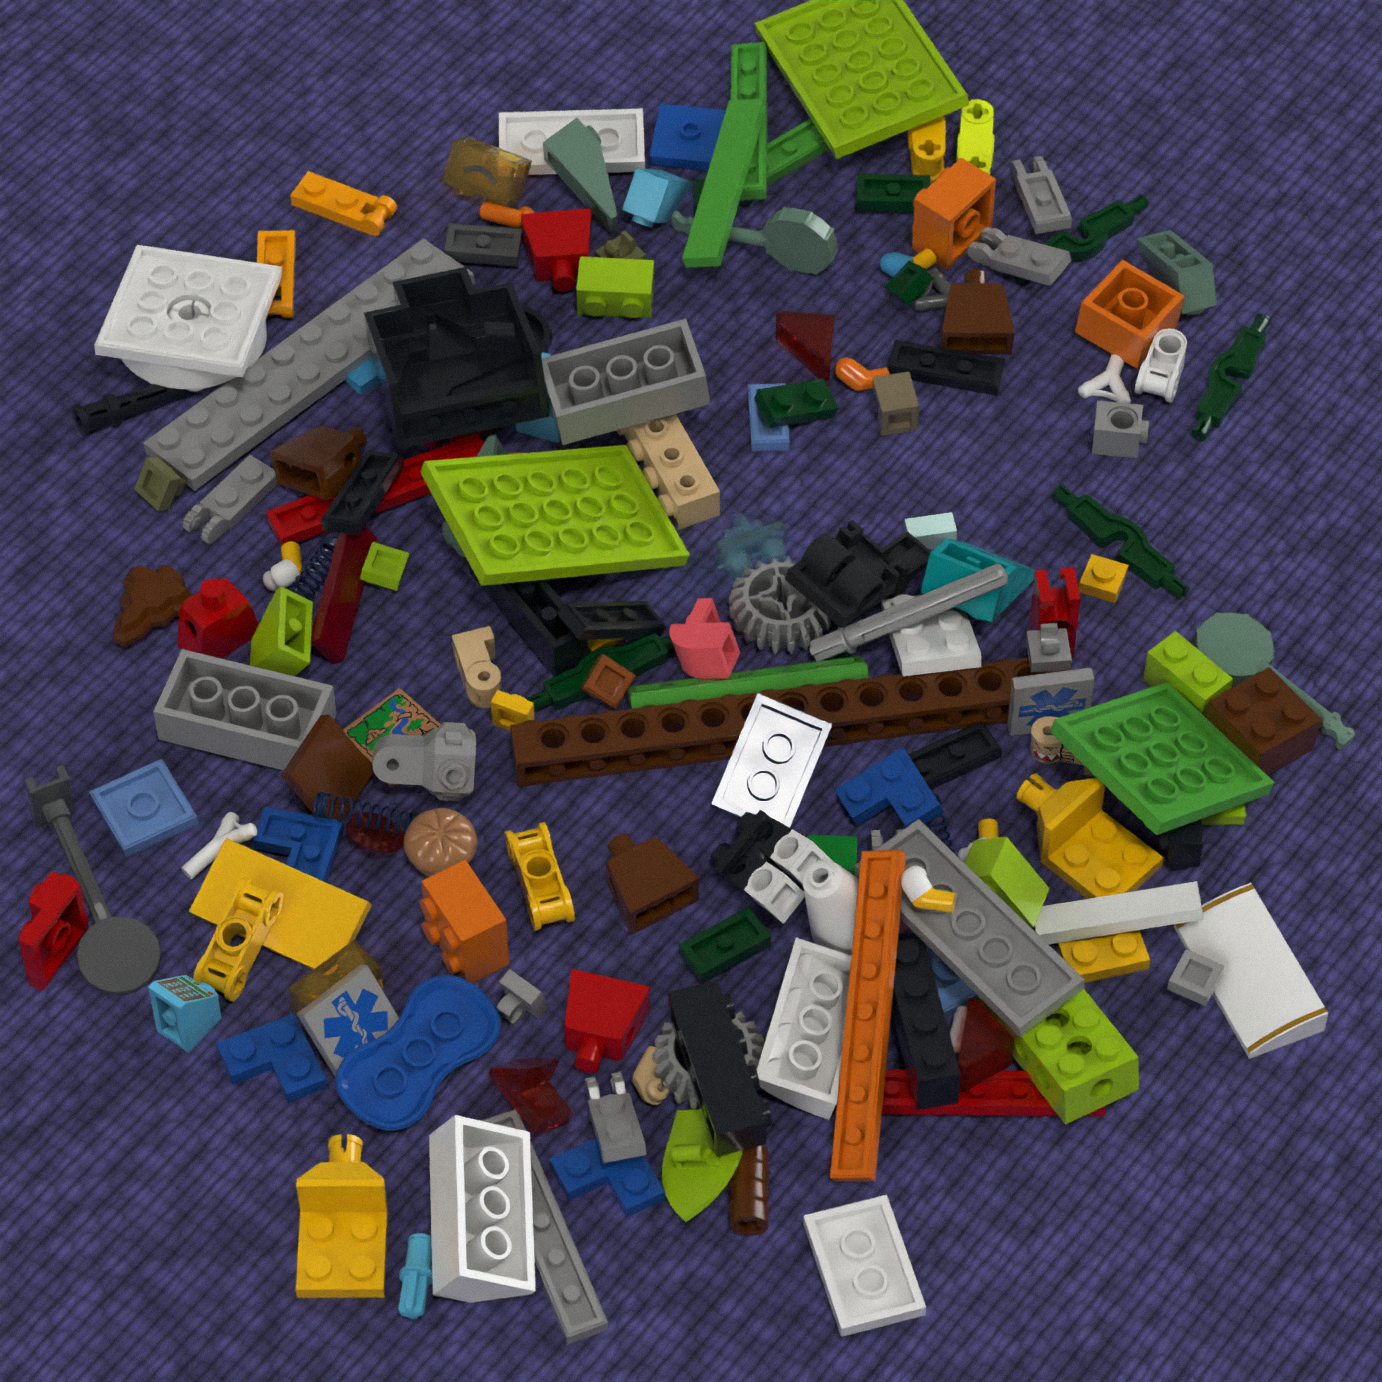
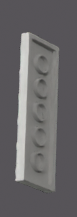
(984, 937)

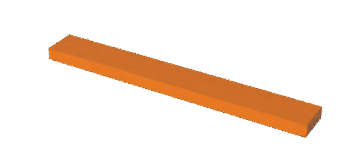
(868, 1017)

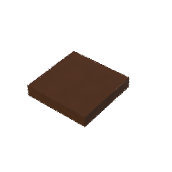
(327, 764)

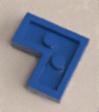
(888, 783)
(305, 838)
(274, 1047)
(629, 1179)

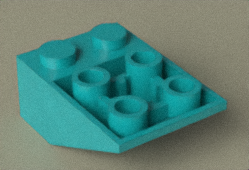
(958, 559)

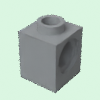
(1119, 429)

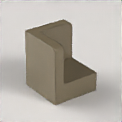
(896, 403)

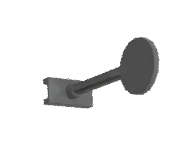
(118, 951)

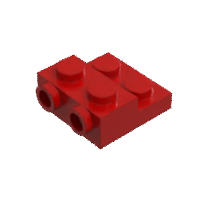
(55, 929)

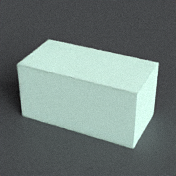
(931, 529)

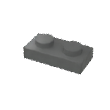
(484, 244)

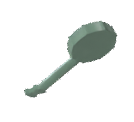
(790, 236)
(1246, 648)

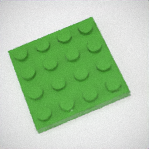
(1161, 757)

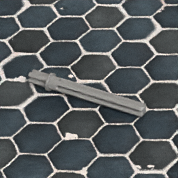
(908, 613)

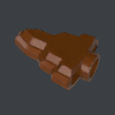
(148, 602)

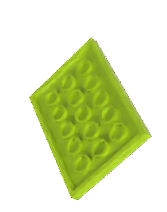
(861, 69)
(553, 514)

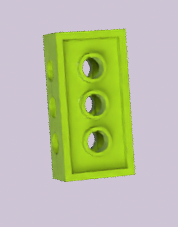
(1076, 1058)

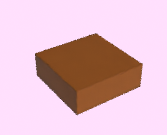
(607, 681)

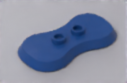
(397, 1074)

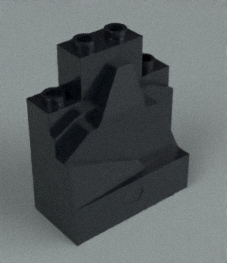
(455, 358)

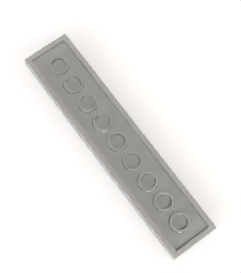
(287, 376)

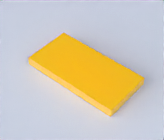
(314, 914)

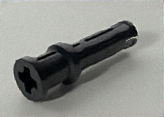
(112, 411)

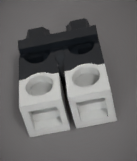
(754, 859)

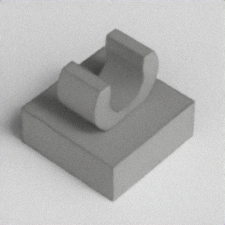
(1048, 649)
(1195, 977)
(520, 998)

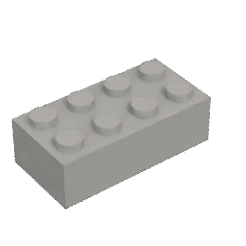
(625, 381)
(239, 709)

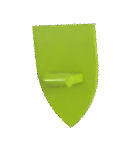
(690, 1166)

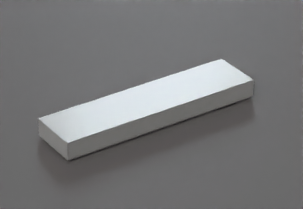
(1119, 913)

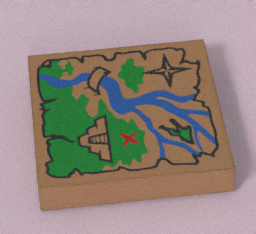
(392, 715)

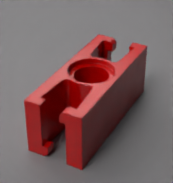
(1056, 604)

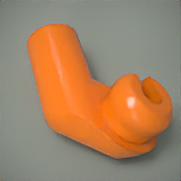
(503, 215)
(856, 375)

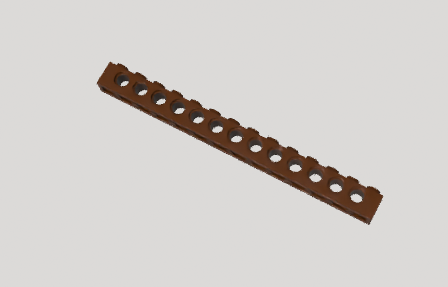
(899, 709)

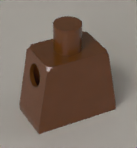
(977, 317)
(318, 460)
(648, 881)

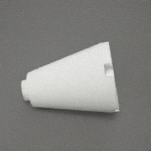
(831, 905)

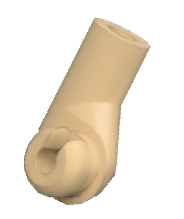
(647, 1085)

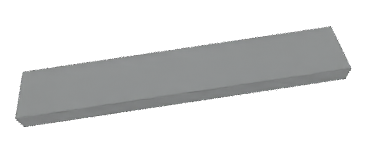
(557, 1257)

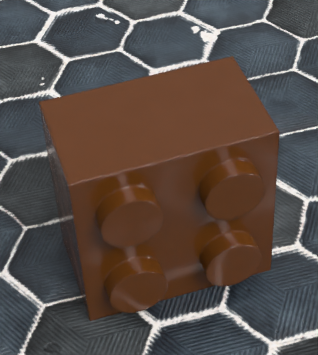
(1265, 720)

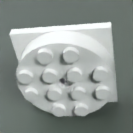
(189, 317)

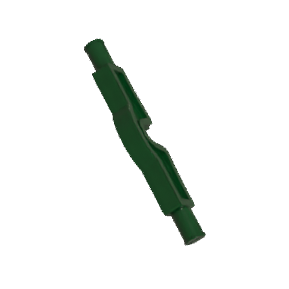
(1097, 229)
(1222, 390)
(1107, 528)
(635, 657)

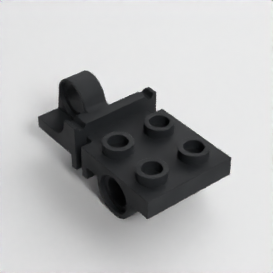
(853, 573)

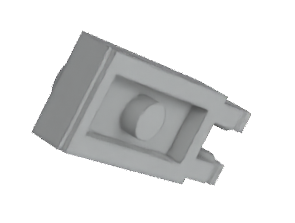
(1041, 196)
(1019, 256)
(231, 499)
(615, 1121)

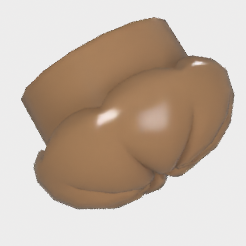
(439, 840)

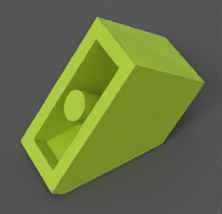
(283, 634)

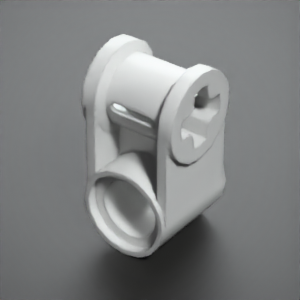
(1163, 365)

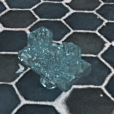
(748, 541)

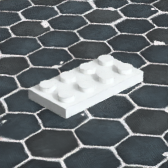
(618, 129)

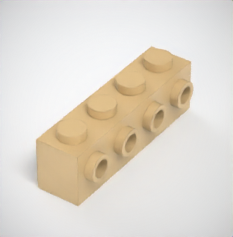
(674, 470)

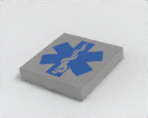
(1048, 695)
(348, 1016)

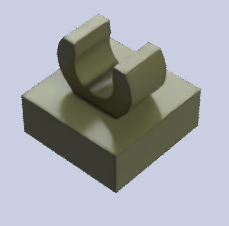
(621, 247)
(159, 483)

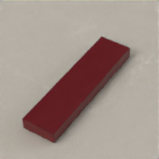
(341, 595)

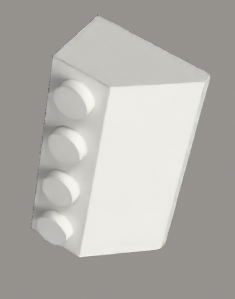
(481, 1211)

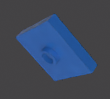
(685, 136)

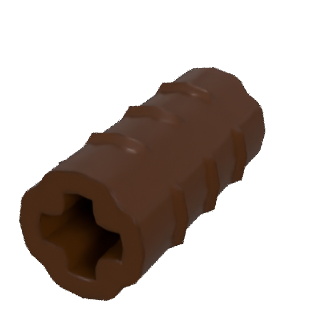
(750, 1193)

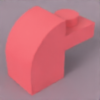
(705, 643)

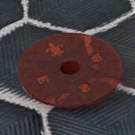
(372, 839)

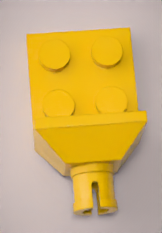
(1085, 842)
(342, 1226)

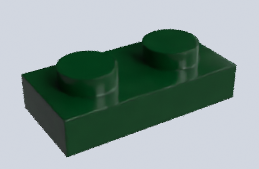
(889, 191)
(796, 403)
(724, 944)

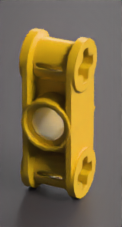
(928, 148)
(539, 876)
(248, 911)

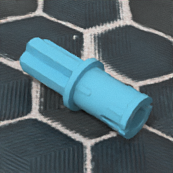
(416, 1276)

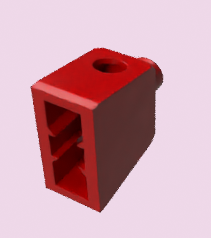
(556, 243)
(216, 620)
(603, 1017)

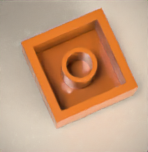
(953, 212)
(1128, 313)
(464, 923)

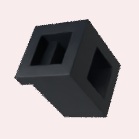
(1182, 845)

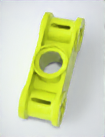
(976, 135)

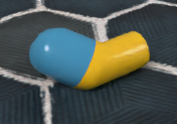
(894, 261)

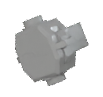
(438, 761)

